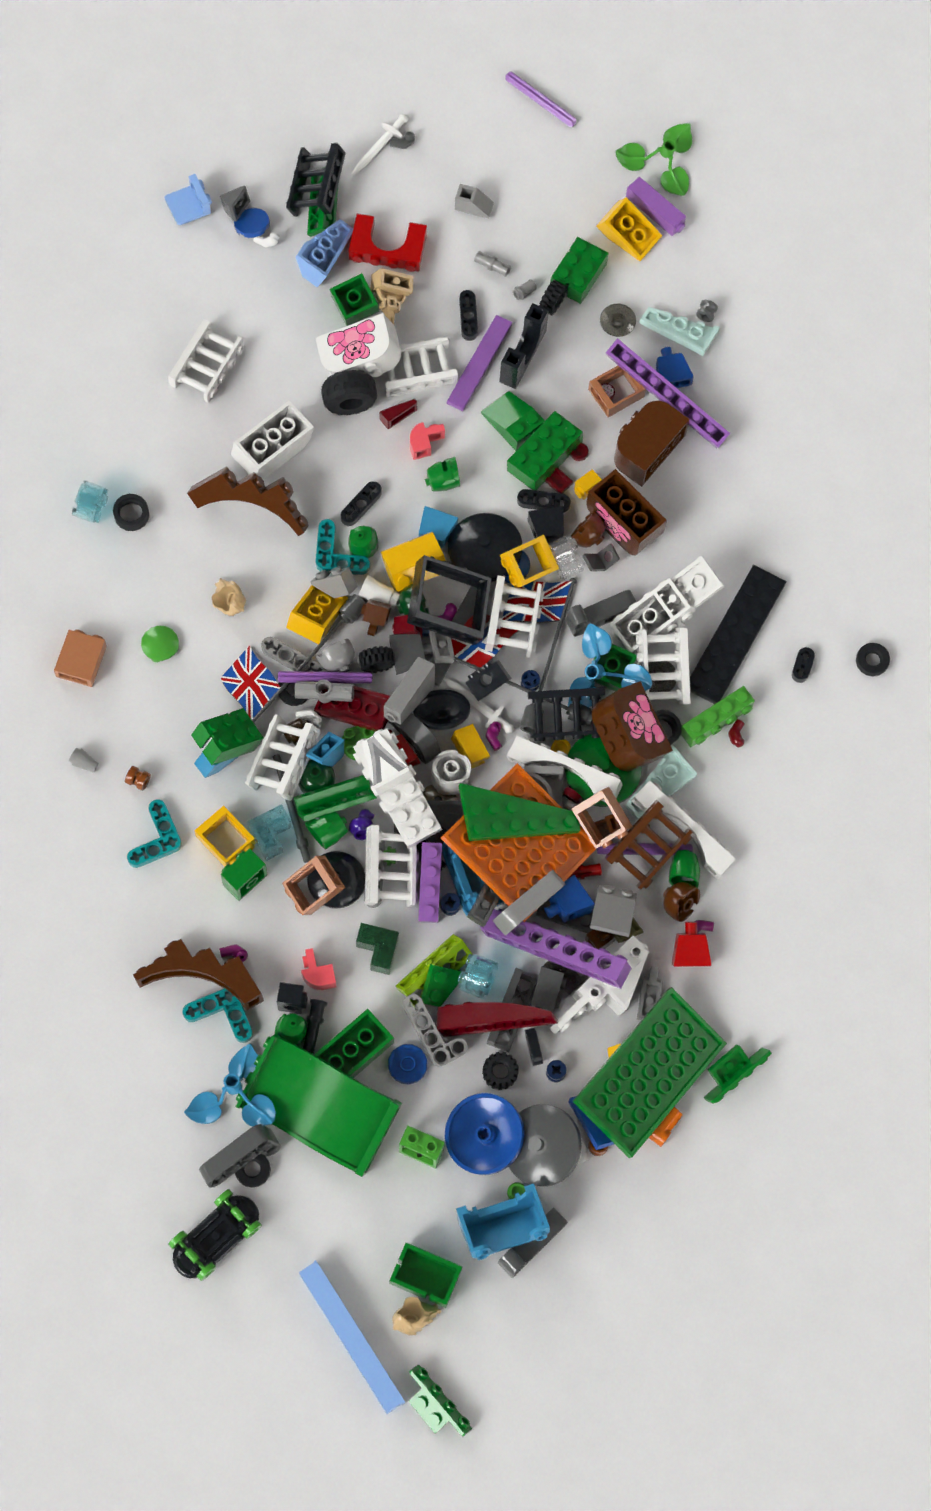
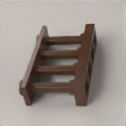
(642, 825)

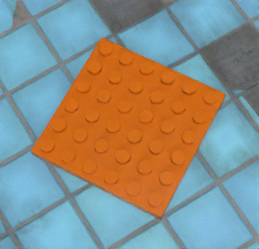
(517, 864)

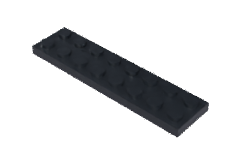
(735, 634)

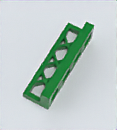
(324, 220)
(333, 798)

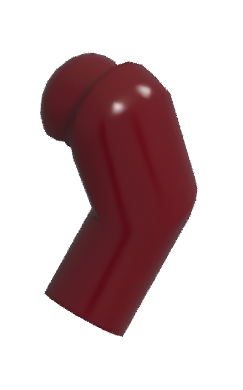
(735, 735)

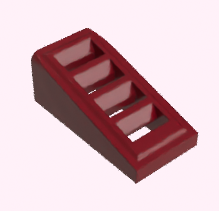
(397, 413)

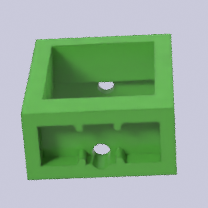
(417, 1142)

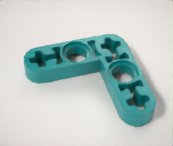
(333, 559)
(165, 836)
(227, 1006)

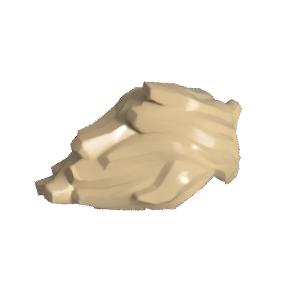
(228, 598)
(414, 1316)

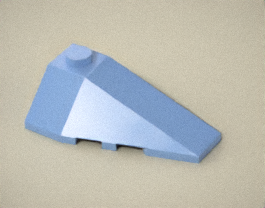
(322, 251)

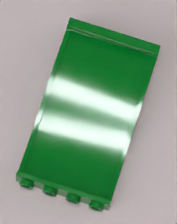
(321, 1104)

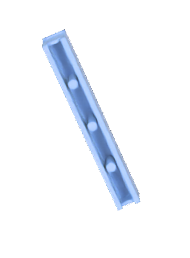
(351, 1337)

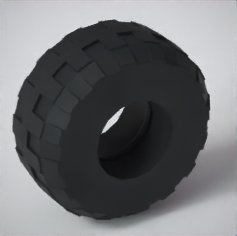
(349, 392)

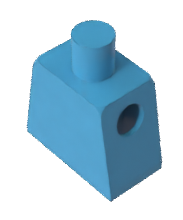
(439, 523)

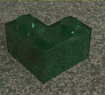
(383, 944)

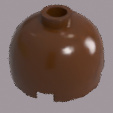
(589, 531)
(680, 899)

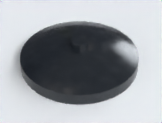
(480, 542)

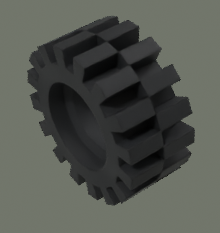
(553, 297)
(376, 659)
(509, 1062)

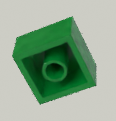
(354, 300)
(614, 662)
(243, 874)

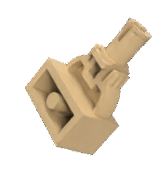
(391, 290)

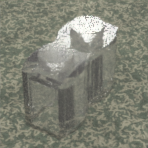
(566, 557)

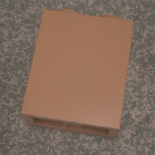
(80, 657)

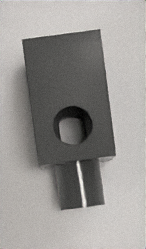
(407, 649)

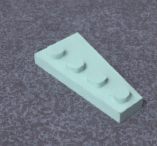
(679, 329)
(670, 774)

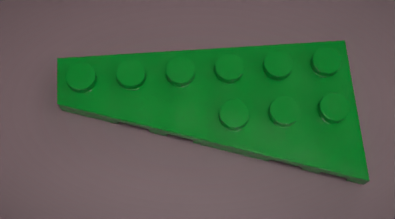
(503, 816)

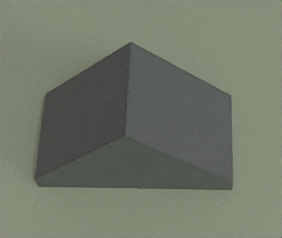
(235, 202)

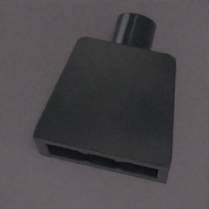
(547, 523)

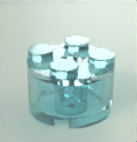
(90, 501)
(478, 976)

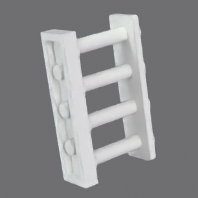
(196, 347)
(429, 379)
(497, 622)
(680, 656)
(297, 763)
(373, 874)

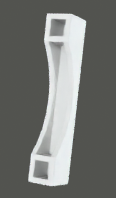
(526, 752)
(713, 855)

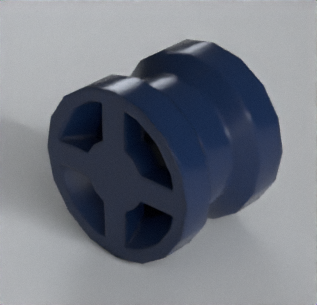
(530, 676)
(450, 908)
(556, 1075)

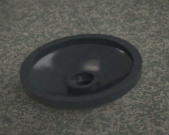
(443, 709)
(350, 874)

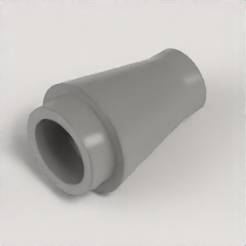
(82, 760)

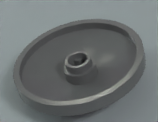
(549, 1146)

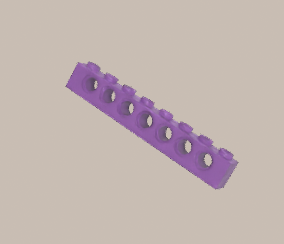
(666, 392)
(613, 975)

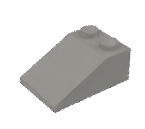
(613, 910)

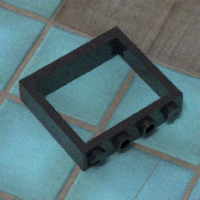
(440, 625)

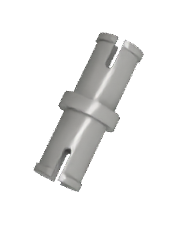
(492, 263)

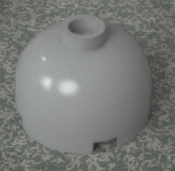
(337, 657)

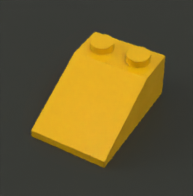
(629, 229)
(315, 614)

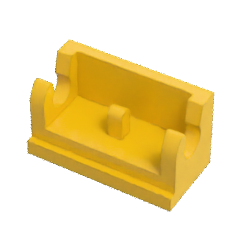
(470, 744)

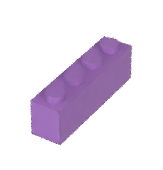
(430, 882)

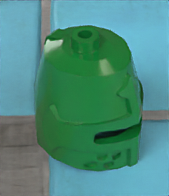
(443, 475)
(363, 541)
(327, 829)
(684, 865)
(292, 1028)

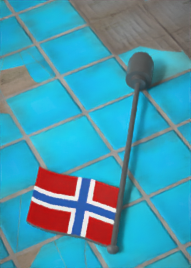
(476, 656)

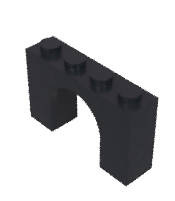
(517, 360)

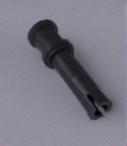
(314, 1018)

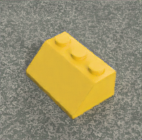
(401, 559)

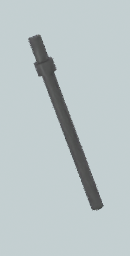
(301, 842)

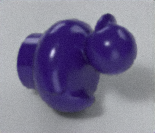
(358, 825)

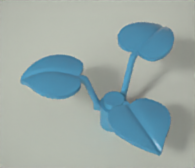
(597, 643)
(260, 1109)

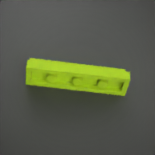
(443, 954)

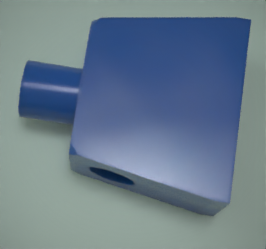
(674, 368)
(570, 901)

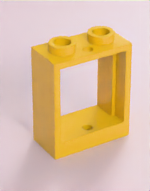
(544, 556)
(215, 821)

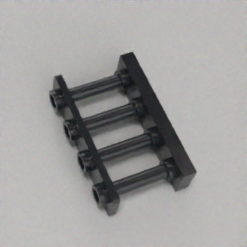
(327, 187)
(556, 697)

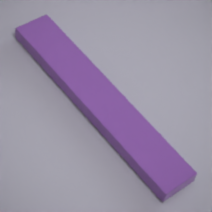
(479, 363)

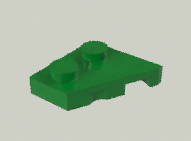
(439, 985)

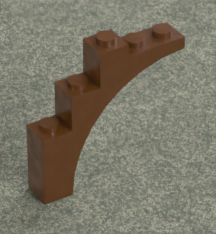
(250, 489)
(204, 965)

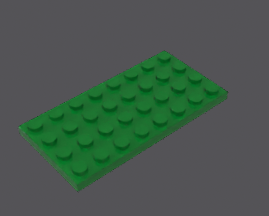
(649, 1072)

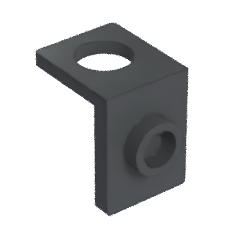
(597, 562)

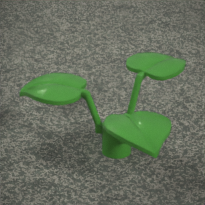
(674, 139)

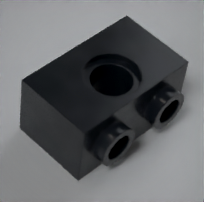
(479, 687)
(291, 998)

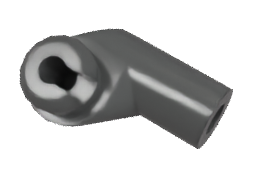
(404, 142)

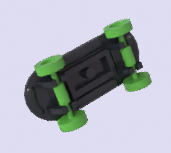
(215, 1236)

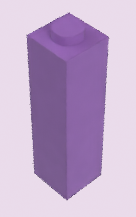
(656, 206)

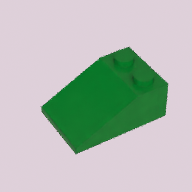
(513, 419)

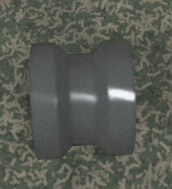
(707, 310)

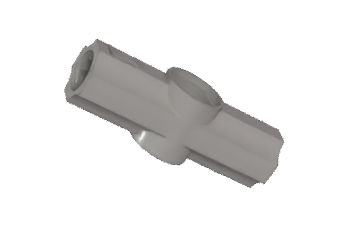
(335, 691)

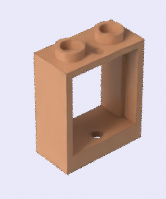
(606, 403)
(589, 825)
(328, 875)

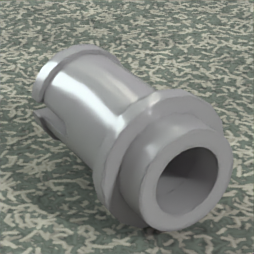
(521, 291)

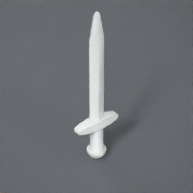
(391, 131)
(481, 707)

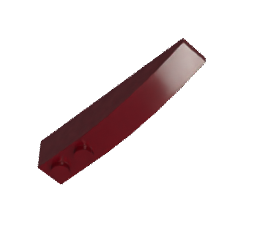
(488, 1017)

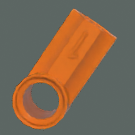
(662, 1132)

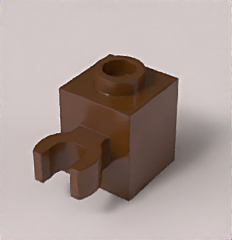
(376, 614)
(599, 939)

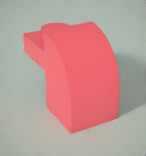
(421, 438)
(317, 977)

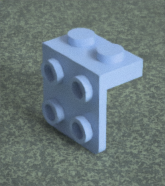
(189, 202)

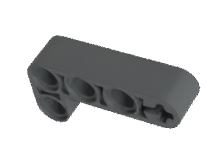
(598, 613)
(419, 737)
(238, 1153)
(519, 1256)

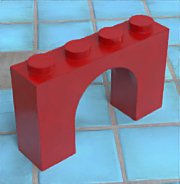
(405, 257)

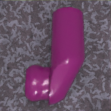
(449, 612)
(492, 735)
(704, 925)
(235, 951)

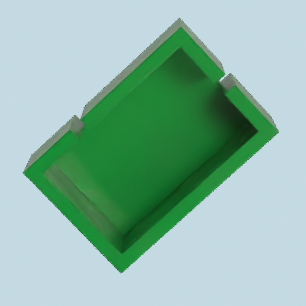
(580, 268)
(231, 736)
(425, 1275)

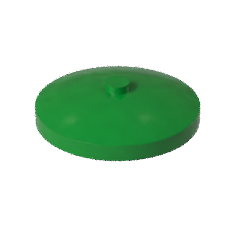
(593, 753)

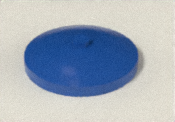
(484, 1134)

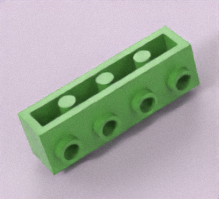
(717, 716)

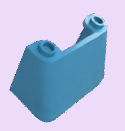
(465, 880)
(504, 1224)

